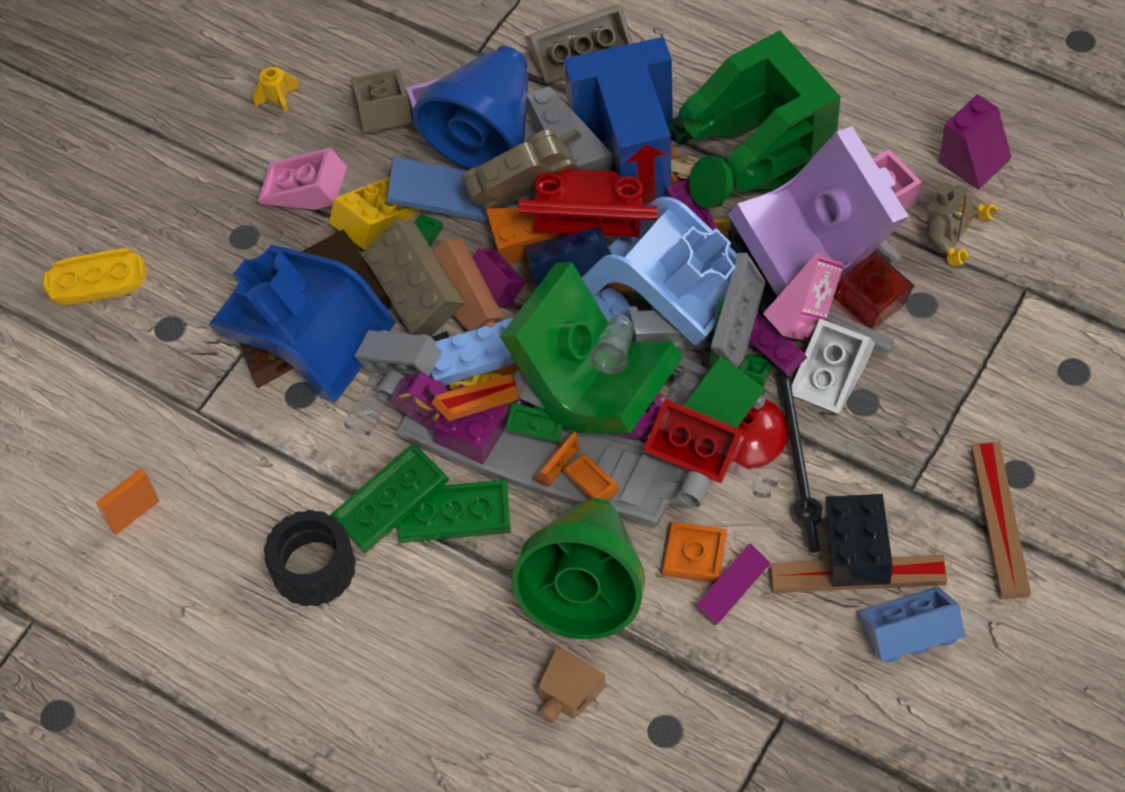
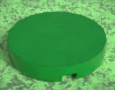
(711, 181)

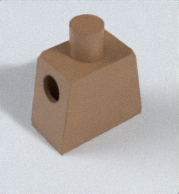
(568, 686)

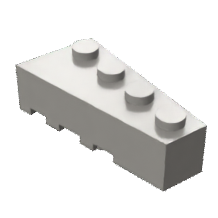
(551, 112)

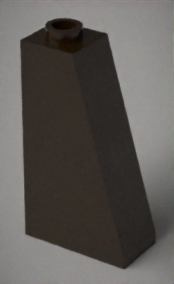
(342, 249)

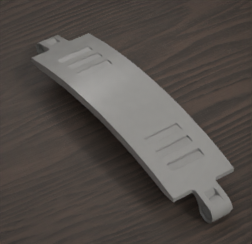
(644, 480)

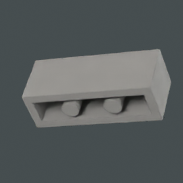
(398, 352)

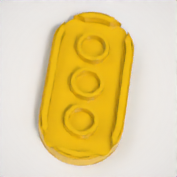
(94, 276)

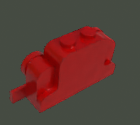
(588, 200)

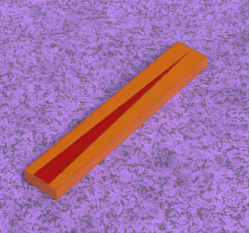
(477, 397)

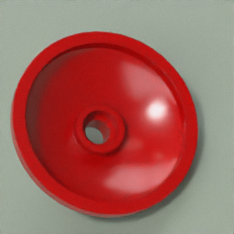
(764, 436)

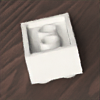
(832, 366)

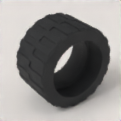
(300, 530)

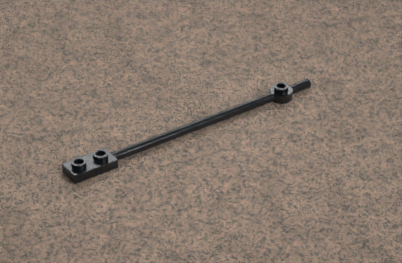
(806, 503)

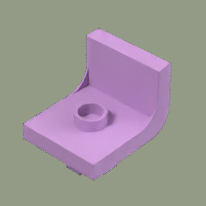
(830, 208)

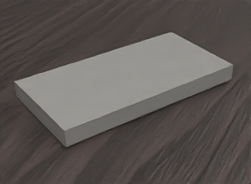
(738, 311)

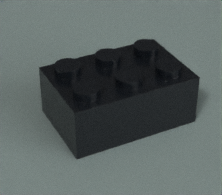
(858, 540)

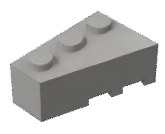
(654, 327)

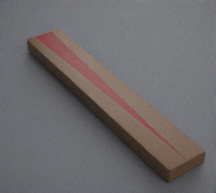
(1000, 520)
(816, 575)

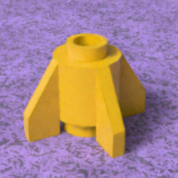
(274, 86)

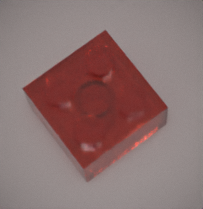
(873, 290)

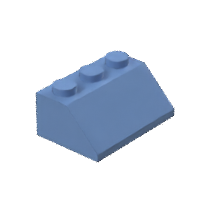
(912, 624)

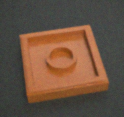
(127, 501)
(694, 552)

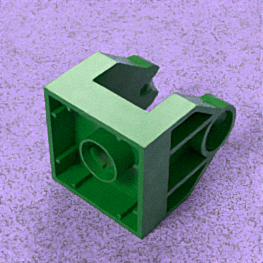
(772, 90)

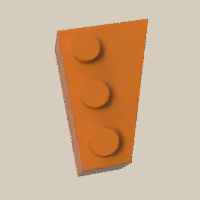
(515, 231)

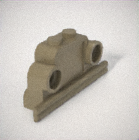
(516, 170)

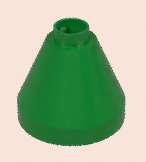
(580, 573)

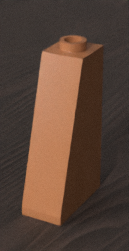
(479, 306)

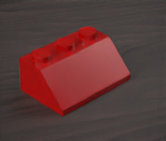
(694, 441)

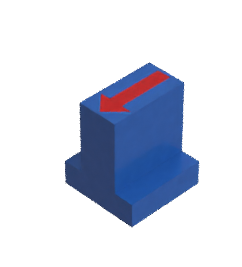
(626, 103)

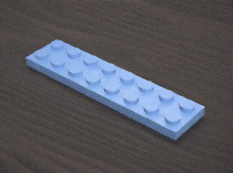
(484, 351)

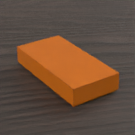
(591, 478)

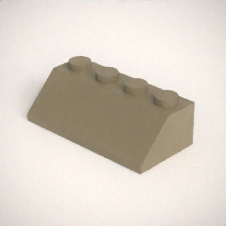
(579, 36)

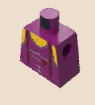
(415, 397)

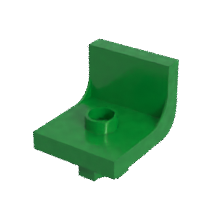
(553, 347)

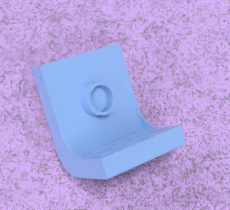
(673, 265)

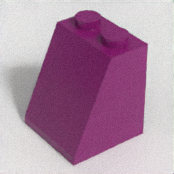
(975, 143)

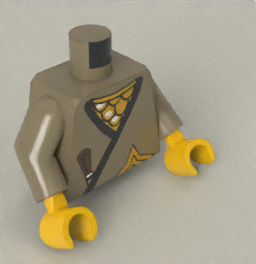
(950, 216)

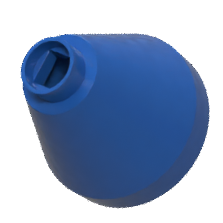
(476, 109)

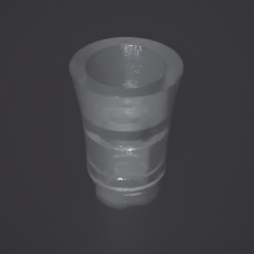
(612, 348)

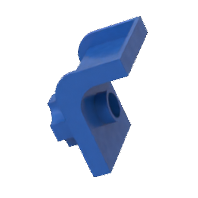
(305, 313)

